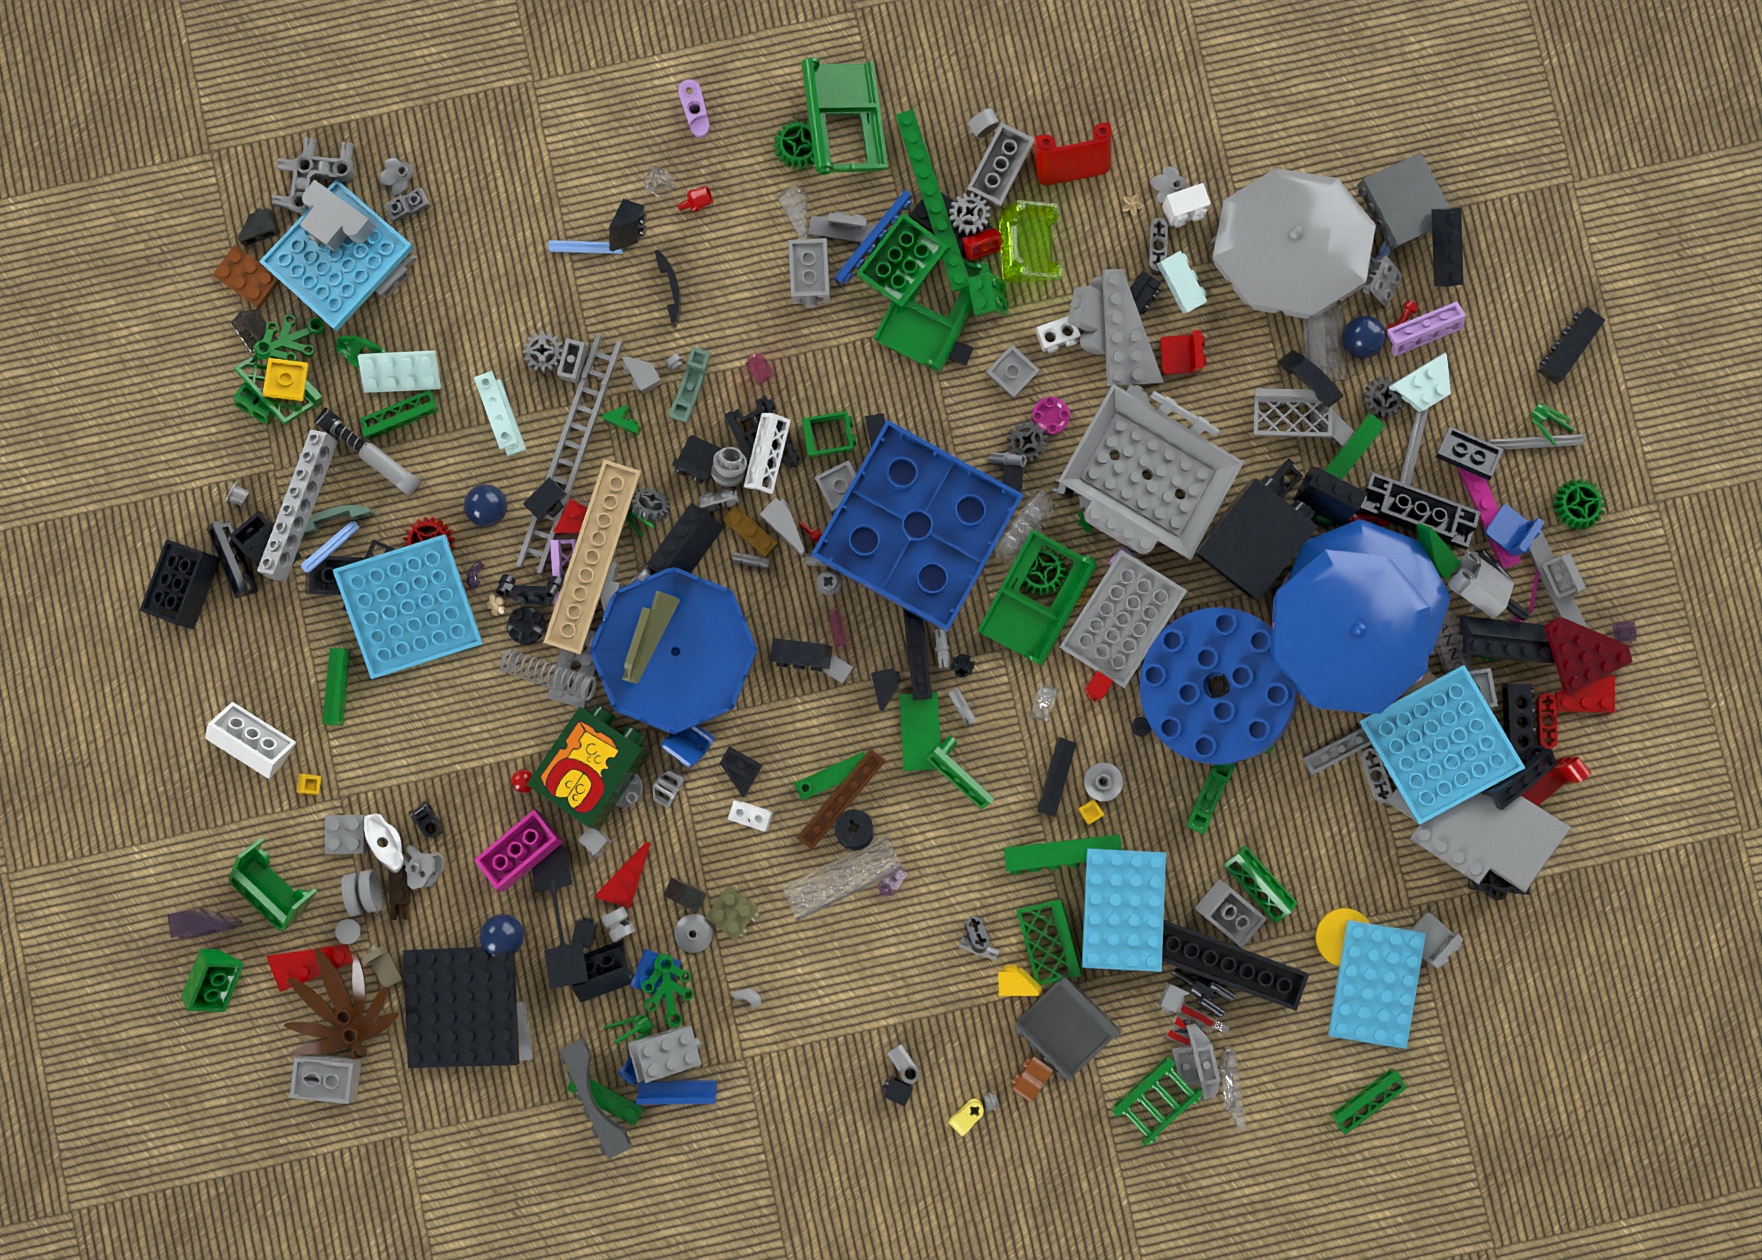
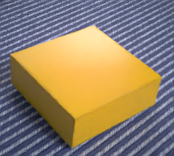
(1090, 812)

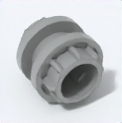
(729, 467)

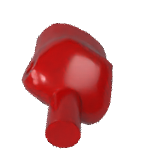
(697, 199)

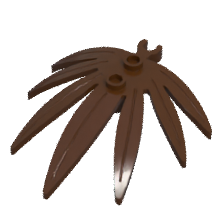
(348, 1022)

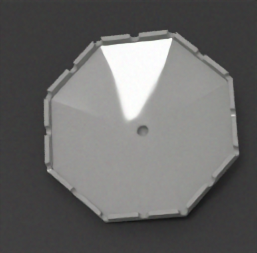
(1293, 243)

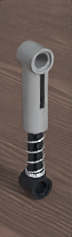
(369, 453)

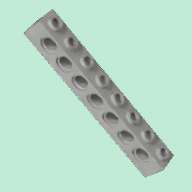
(297, 506)

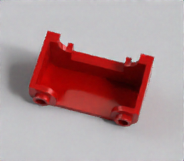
(1072, 161)

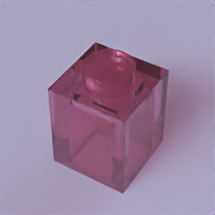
(759, 368)

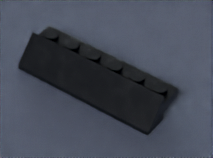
(1409, 506)
(1505, 640)

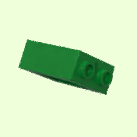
(848, 422)

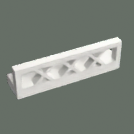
(763, 451)

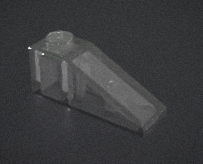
(794, 205)

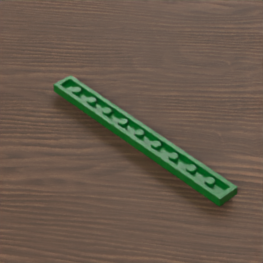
(932, 198)

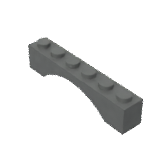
(612, 1135)

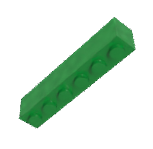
(1055, 853)

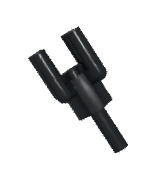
(1206, 991)

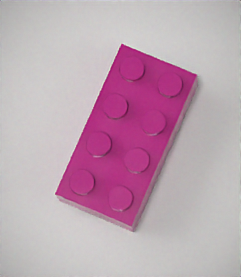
(518, 850)

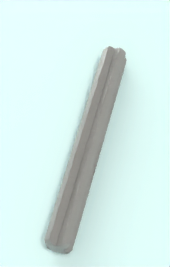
(1538, 442)
(1413, 447)

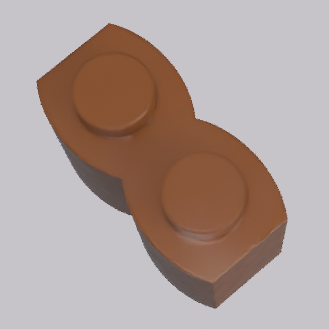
(1031, 1078)

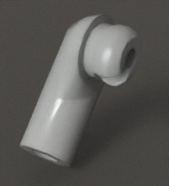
(748, 994)

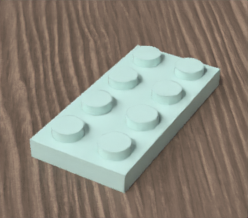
(399, 371)

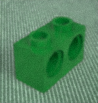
(250, 403)

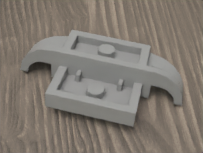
(1197, 1062)

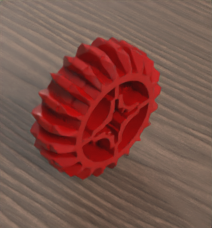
(417, 531)

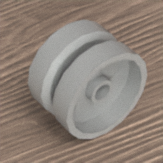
(361, 892)

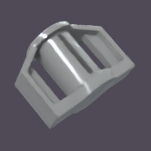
(667, 787)

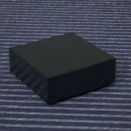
(961, 353)

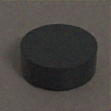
(1140, 726)

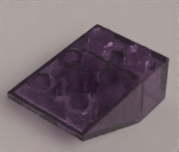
(199, 923)

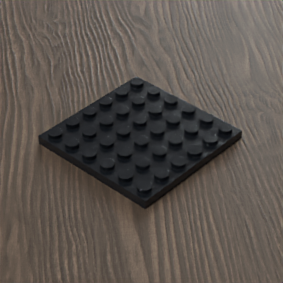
(460, 1008)

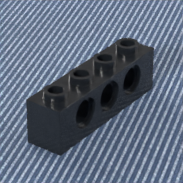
(1511, 713)

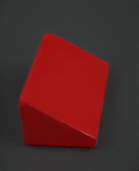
(982, 244)

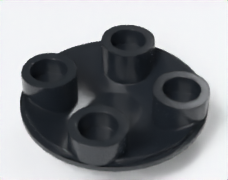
(525, 625)

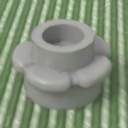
(674, 361)
(990, 1101)

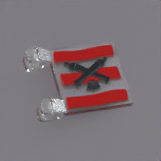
(1189, 1015)

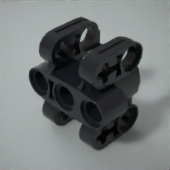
(1492, 882)

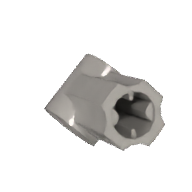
(903, 1062)

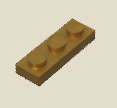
(750, 531)

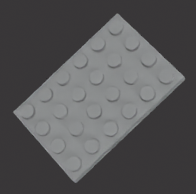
(1123, 618)

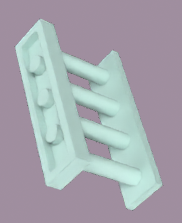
(500, 413)

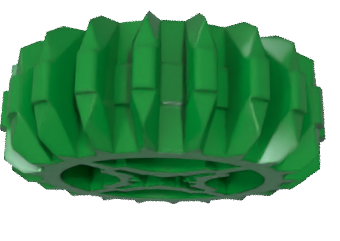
(784, 139)
(1583, 521)
(1043, 578)

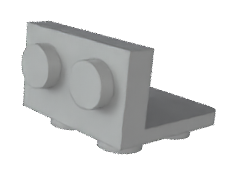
(1438, 941)

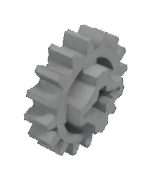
(965, 207)
(543, 344)

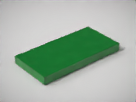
(919, 730)

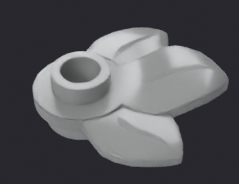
(393, 175)
(1166, 182)

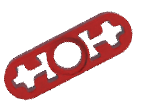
(1553, 715)

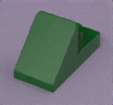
(618, 418)

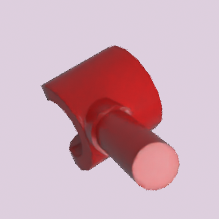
(815, 535)

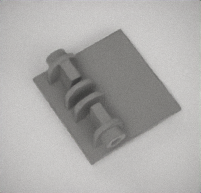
(1383, 280)
(709, 499)

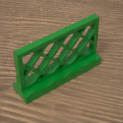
(311, 395)
(1065, 935)

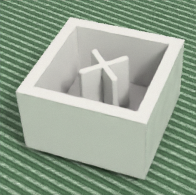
(1186, 205)

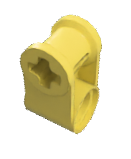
(964, 1119)

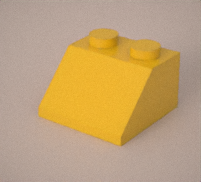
(1017, 982)

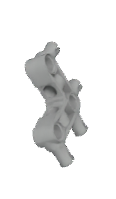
(319, 168)

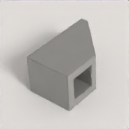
(643, 373)

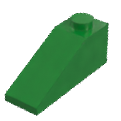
(1439, 553)

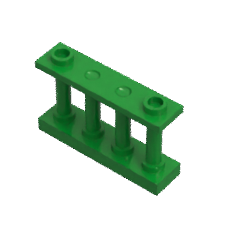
(1151, 1080)

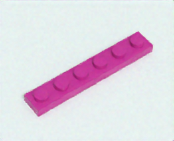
(1485, 503)

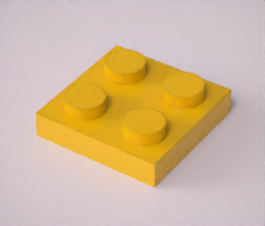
(285, 379)

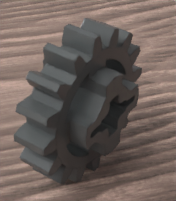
(1375, 396)
(1034, 446)
(650, 504)

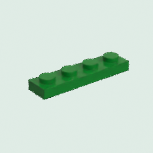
(613, 1102)

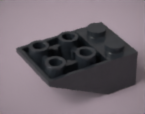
(254, 536)

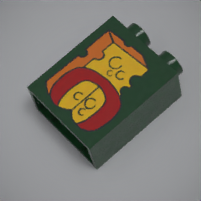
(590, 766)

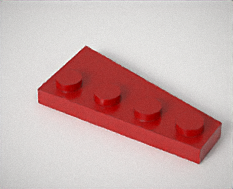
(303, 964)

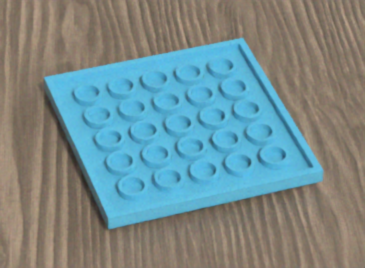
(342, 279)
(408, 606)
(1442, 744)

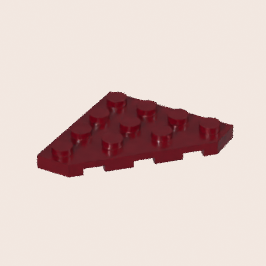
(1583, 653)

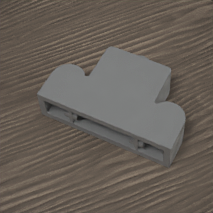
(333, 218)
(1088, 314)

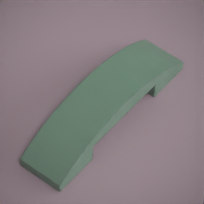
(690, 385)
(356, 512)

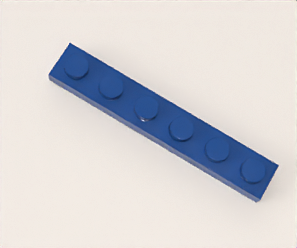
(868, 245)

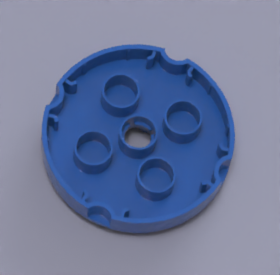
(1178, 693)

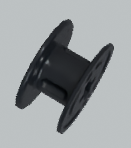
(864, 828)

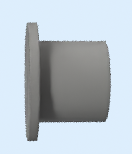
(237, 495)
(828, 582)
(347, 931)

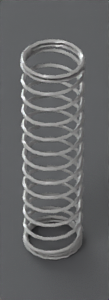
(513, 664)

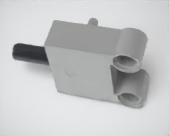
(1485, 587)

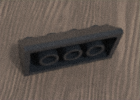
(686, 541)

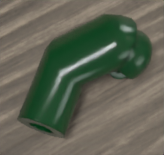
(1322, 521)

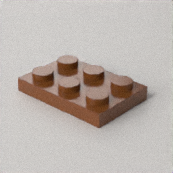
(246, 276)

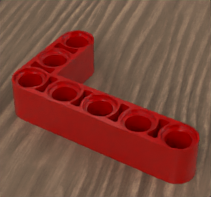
(1567, 771)

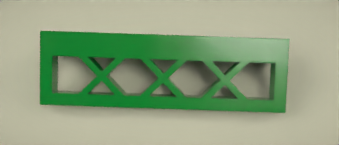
(400, 419)
(336, 686)
(1264, 882)
(1365, 1097)

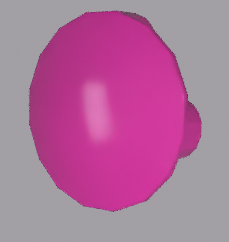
(1051, 415)

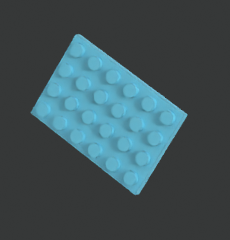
(1124, 910)
(1376, 984)

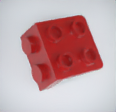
(1183, 353)

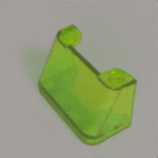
(1027, 242)

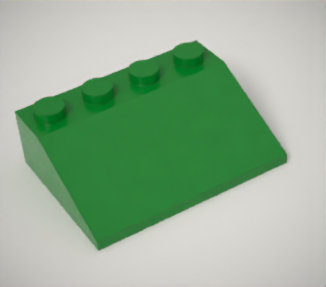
(902, 260)

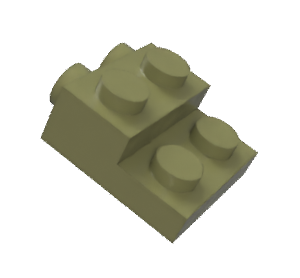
(733, 913)

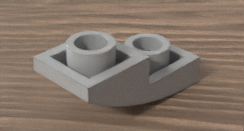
(407, 205)

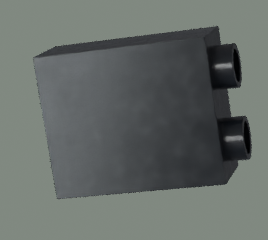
(1256, 537)

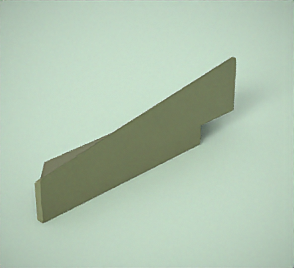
(648, 634)

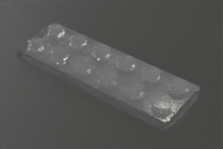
(841, 878)

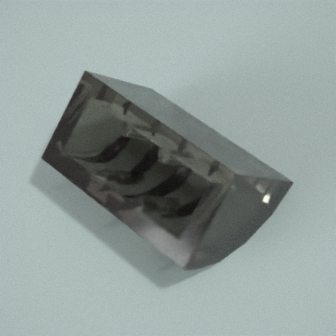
(250, 327)

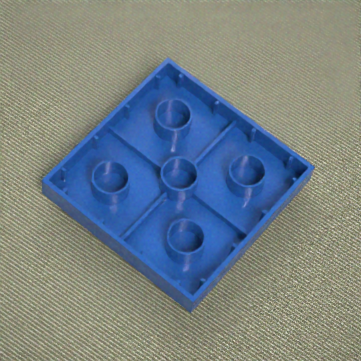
(917, 525)

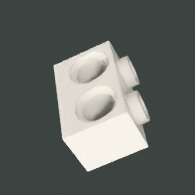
(1055, 329)

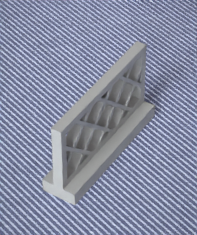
(1290, 397)

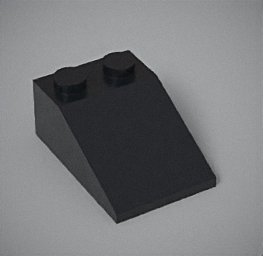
(322, 578)

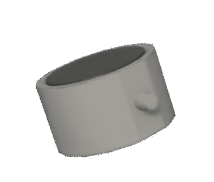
(984, 123)

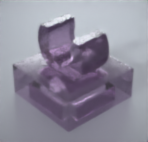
(1624, 631)

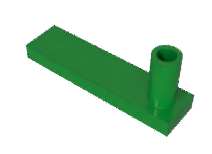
(951, 770)
(826, 778)

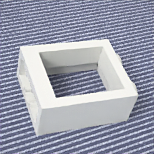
(759, 817)

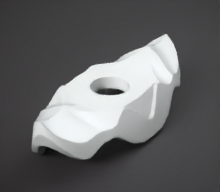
(391, 855)

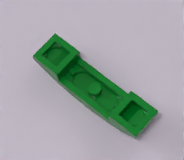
(1209, 797)

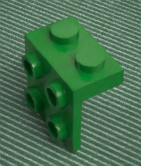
(988, 294)

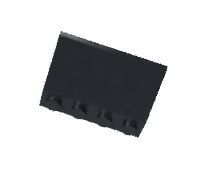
(180, 584)

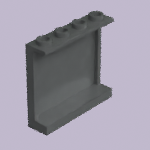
(1402, 200)
(1066, 1027)

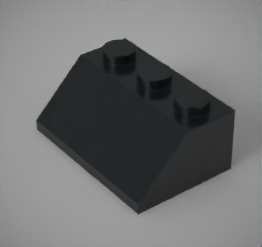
(1330, 495)
(606, 970)

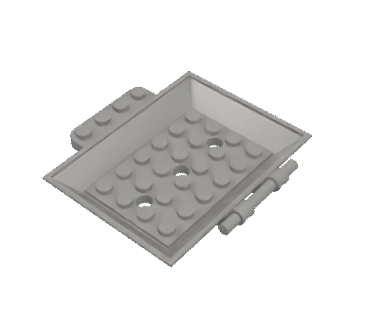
(1177, 457)

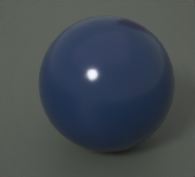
(1364, 337)
(485, 505)
(501, 934)

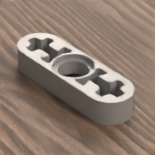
(1153, 232)
(1376, 790)

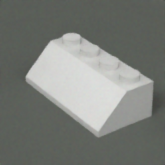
(249, 740)

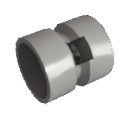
(618, 924)

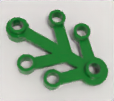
(286, 340)
(666, 988)

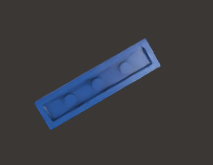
(677, 1092)

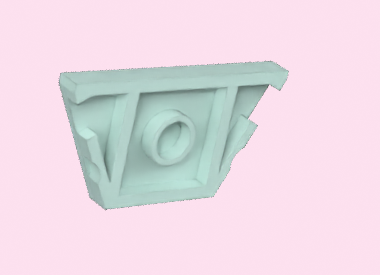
(1425, 384)

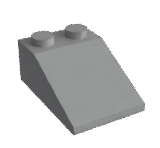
(779, 518)
(1230, 913)

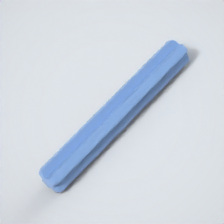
(581, 246)
(330, 546)

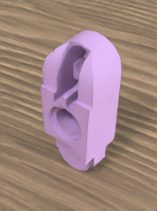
(698, 122)

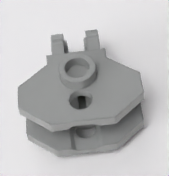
(421, 868)

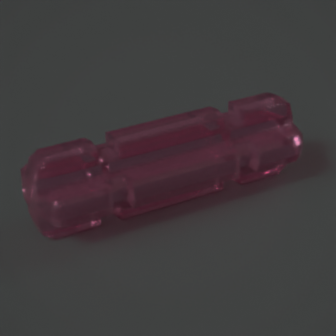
(837, 628)

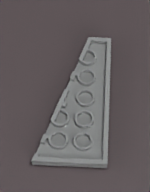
(1126, 343)

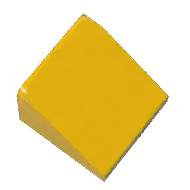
(308, 784)

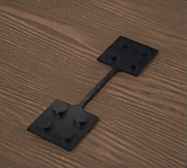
(566, 962)

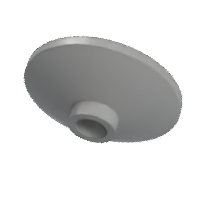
(1113, 781)
(702, 928)

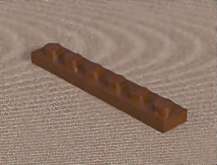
(841, 798)

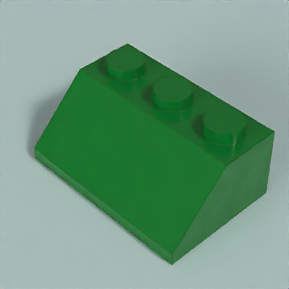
(211, 981)

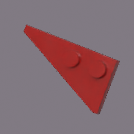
(624, 884)

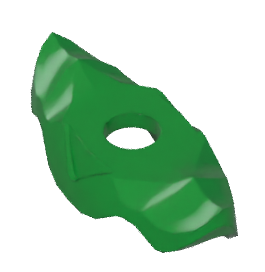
(352, 346)

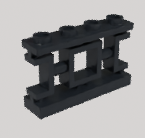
(747, 446)

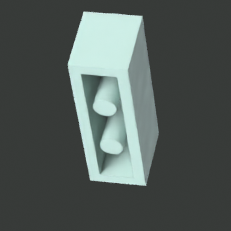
(1182, 282)

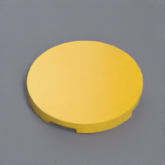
(1331, 932)

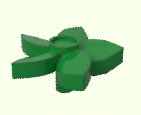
(1086, 526)

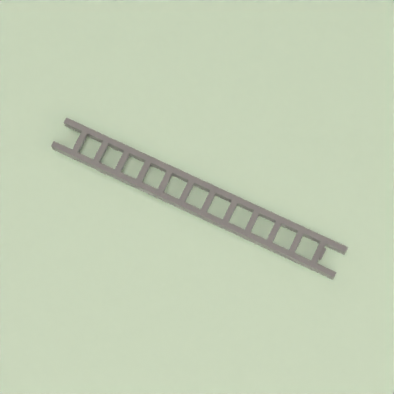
(563, 442)

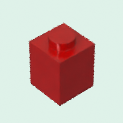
(1098, 686)

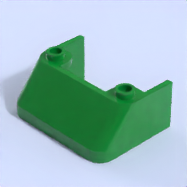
(266, 890)

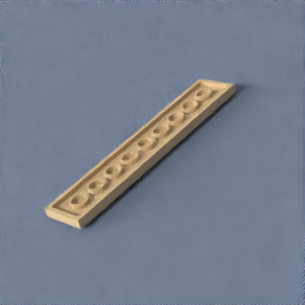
(592, 557)

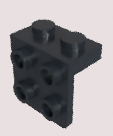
(696, 459)

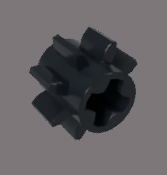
(962, 665)

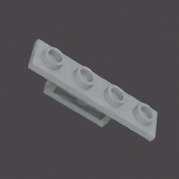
(841, 227)

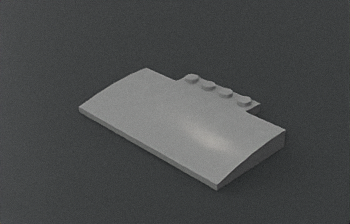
(1484, 838)

